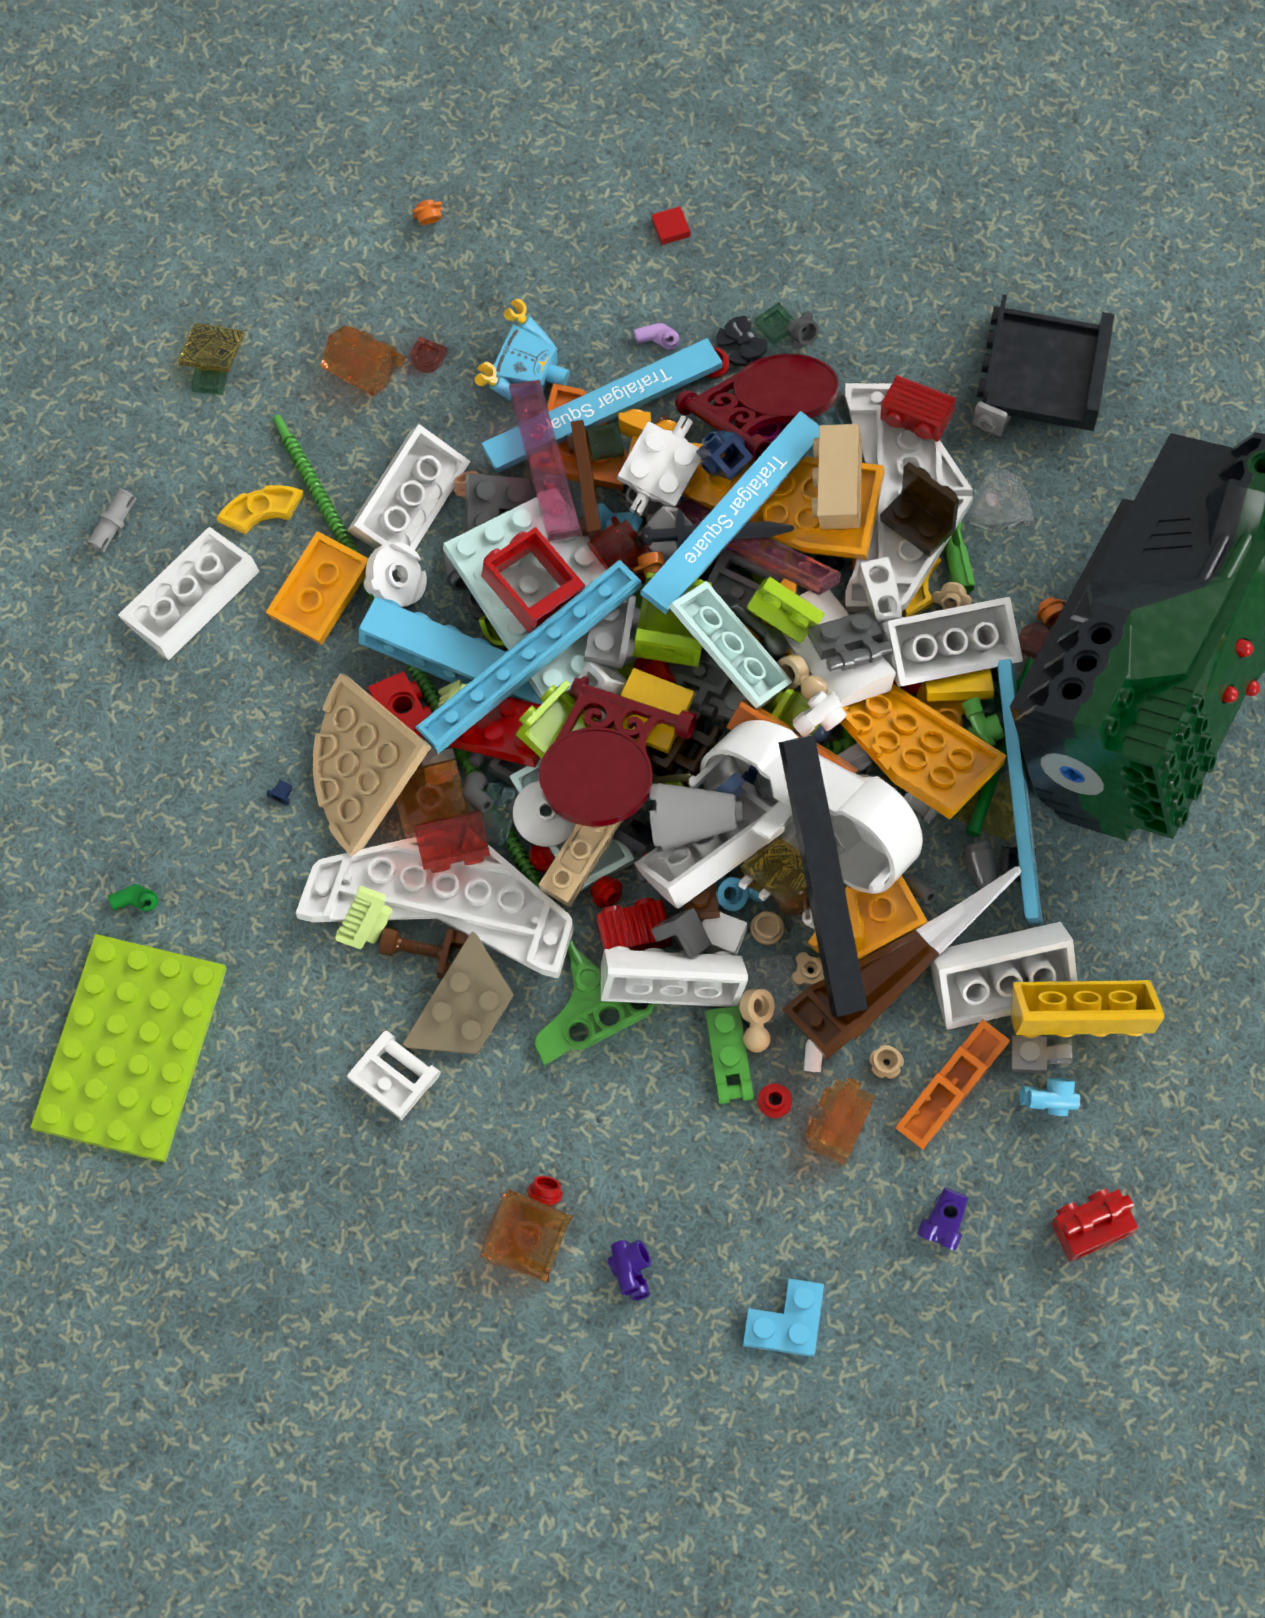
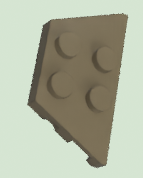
(464, 1004)

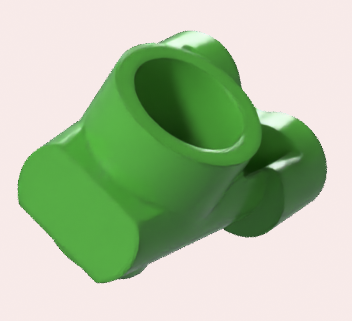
(983, 727)

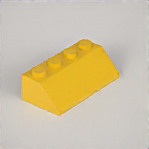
(1085, 1008)

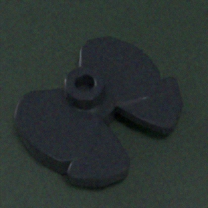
(739, 331)

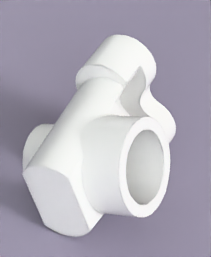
(823, 710)

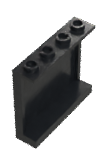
(1046, 367)

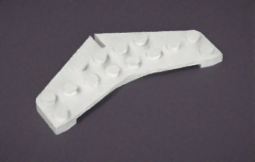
(894, 450)
(476, 898)

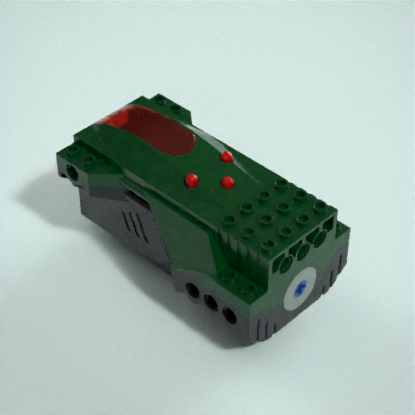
(1153, 646)

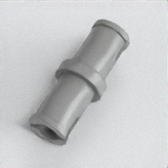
(111, 520)

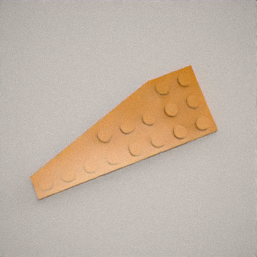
(793, 506)
(922, 749)

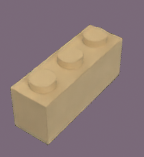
(838, 476)

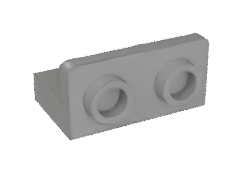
(610, 638)

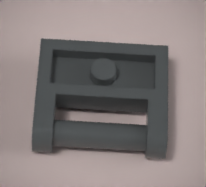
(730, 583)

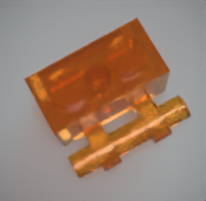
(360, 359)
(840, 1121)

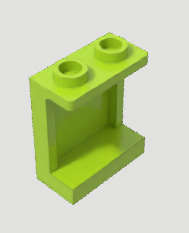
(664, 635)
(544, 724)

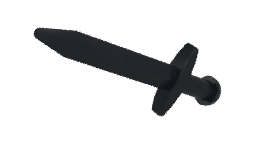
(681, 532)

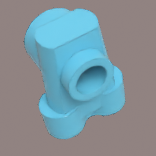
(1057, 1097)

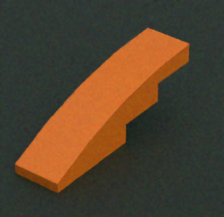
(952, 1084)

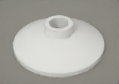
(532, 825)

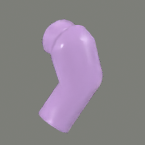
(658, 333)

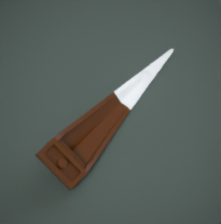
(888, 972)

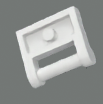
(386, 1083)

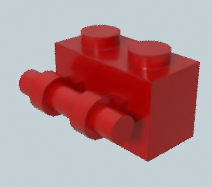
(1094, 1224)

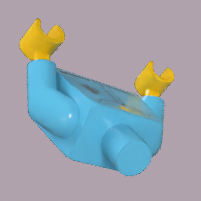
(524, 357)

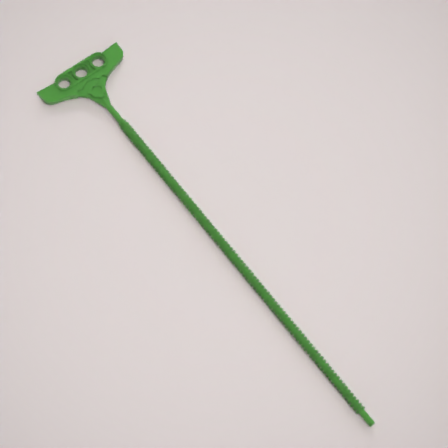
(585, 1003)

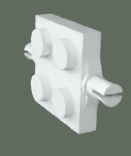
(660, 465)

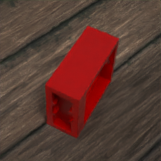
(520, 546)

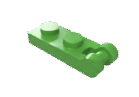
(728, 1053)

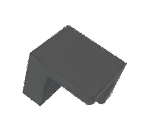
(686, 930)

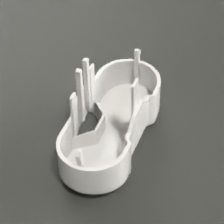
(870, 819)

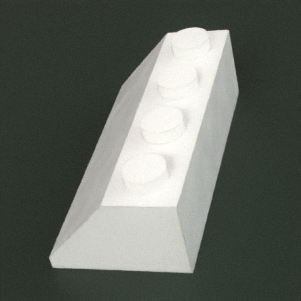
(952, 641)
(978, 976)
(672, 977)

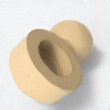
(798, 672)
(756, 1008)

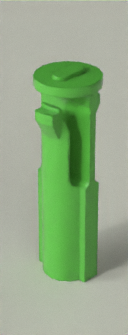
(958, 561)

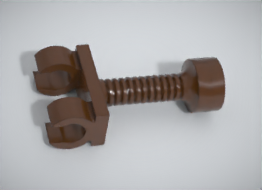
(392, 942)

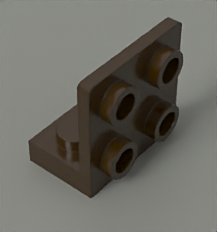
(922, 511)

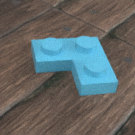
(795, 1329)

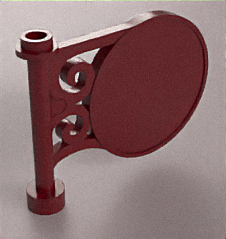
(765, 394)
(602, 772)

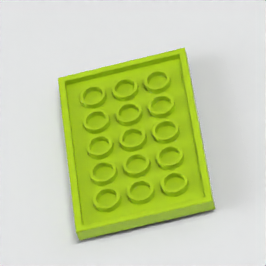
(129, 1048)

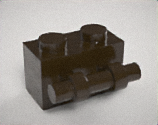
(668, 764)

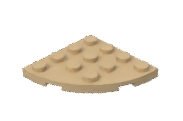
(361, 762)

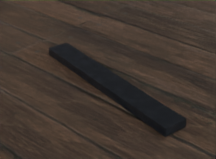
(823, 875)

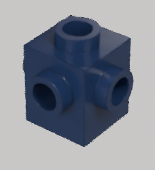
(723, 454)

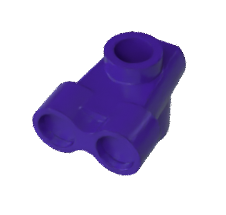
(942, 1227)
(627, 1264)

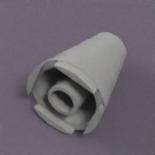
(691, 814)

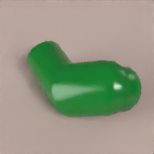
(136, 896)

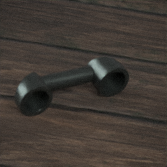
(773, 639)

